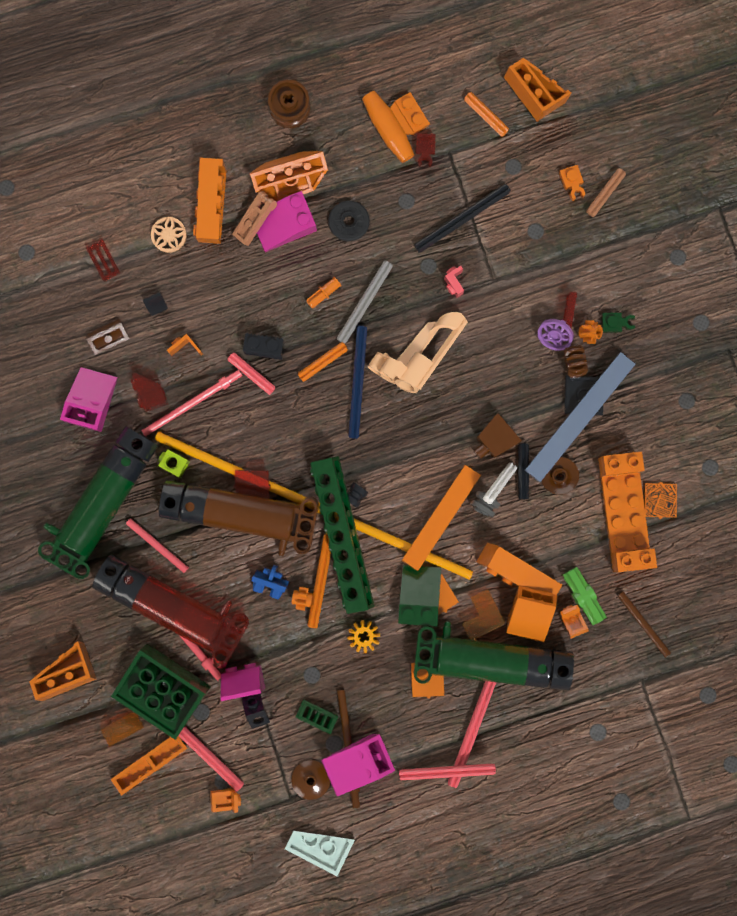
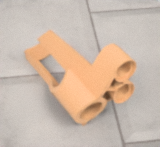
(412, 367)

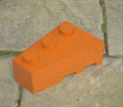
(534, 89)
(66, 673)

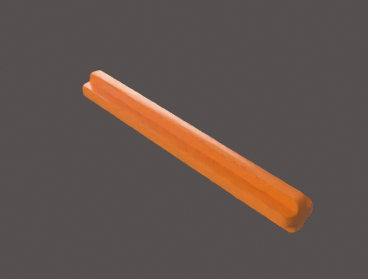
(319, 583)

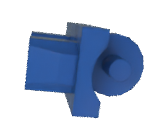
(270, 579)

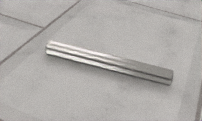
(364, 302)

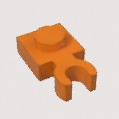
(571, 180)

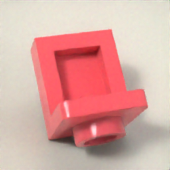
(453, 285)

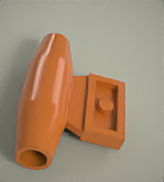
(396, 122)

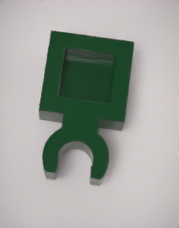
(614, 322)

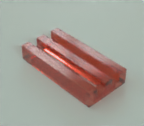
(95, 246)
(569, 308)

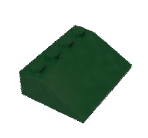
(160, 691)

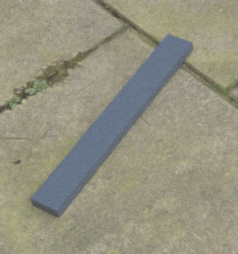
(579, 417)

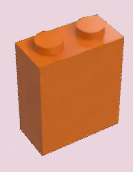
(531, 613)

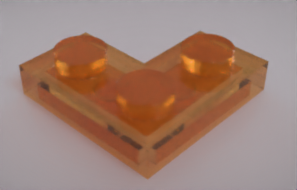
(488, 618)

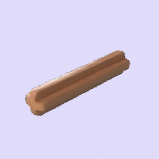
(606, 192)

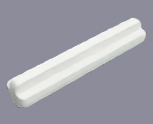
(500, 482)

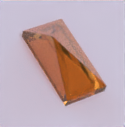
(122, 728)

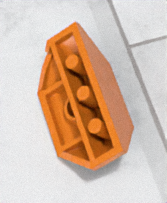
(290, 174)

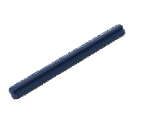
(357, 387)

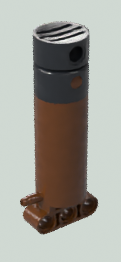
(240, 513)

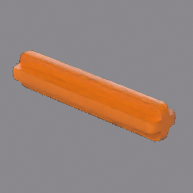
(486, 114)
(322, 362)

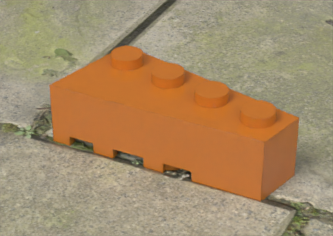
(515, 570)

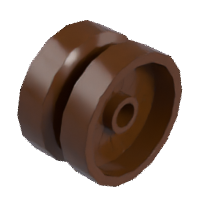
(289, 103)

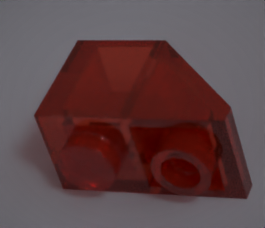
(150, 393)

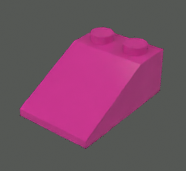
(287, 222)
(241, 682)

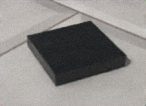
(575, 391)

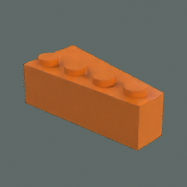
(210, 200)

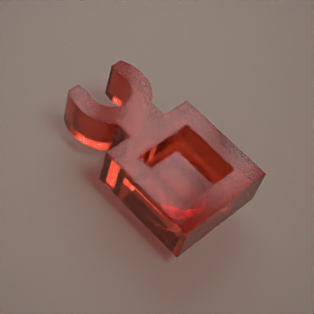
(425, 146)

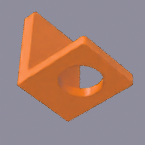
(180, 342)

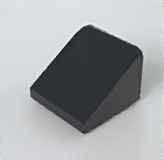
(155, 304)

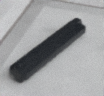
(523, 476)

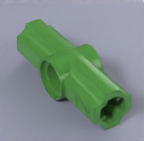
(584, 596)

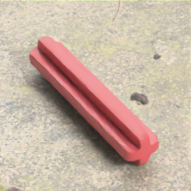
(251, 373)

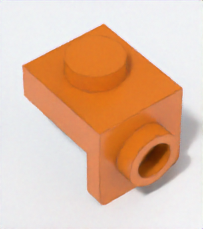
(573, 621)
(225, 800)

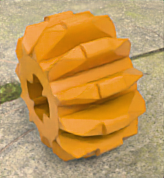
(366, 642)

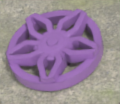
(555, 334)

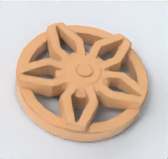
(168, 234)

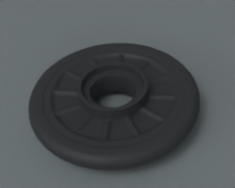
(351, 232)

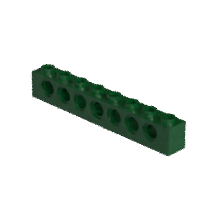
(350, 541)

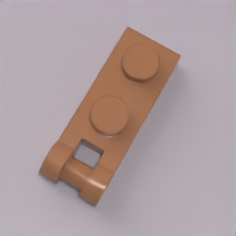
(254, 218)

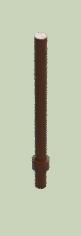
(347, 738)

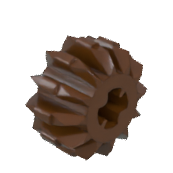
(575, 361)

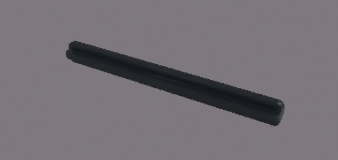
(462, 218)

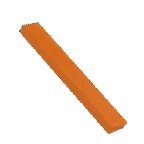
(441, 518)

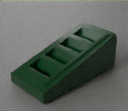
(329, 728)

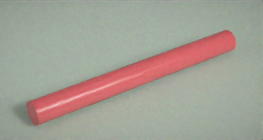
(158, 546)

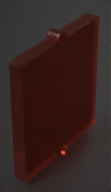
(252, 483)

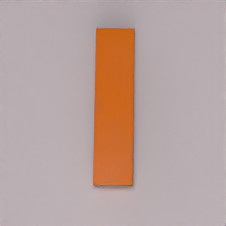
(148, 764)

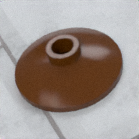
(571, 477)
(314, 770)

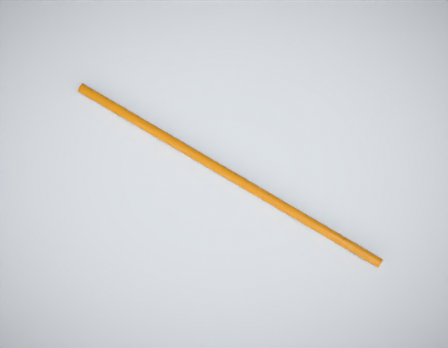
(298, 498)

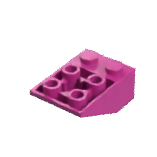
(89, 399)
(358, 764)

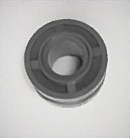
(482, 506)

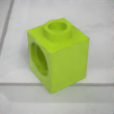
(179, 469)

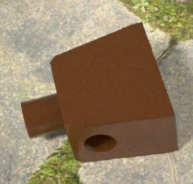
(496, 438)

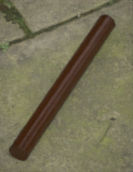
(644, 624)

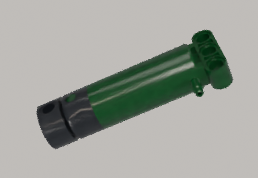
(98, 503)
(492, 661)

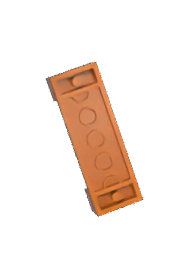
(626, 512)

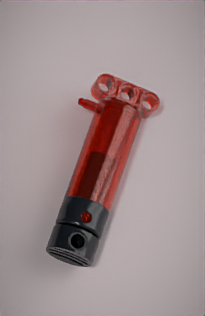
(171, 608)

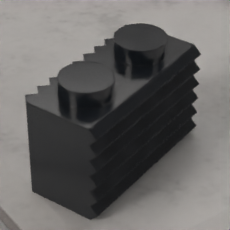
(263, 346)

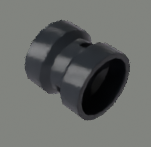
(355, 494)

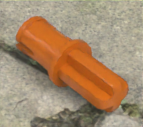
(323, 292)

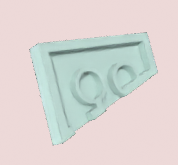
(320, 850)

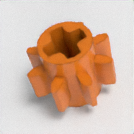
(590, 331)
(302, 598)

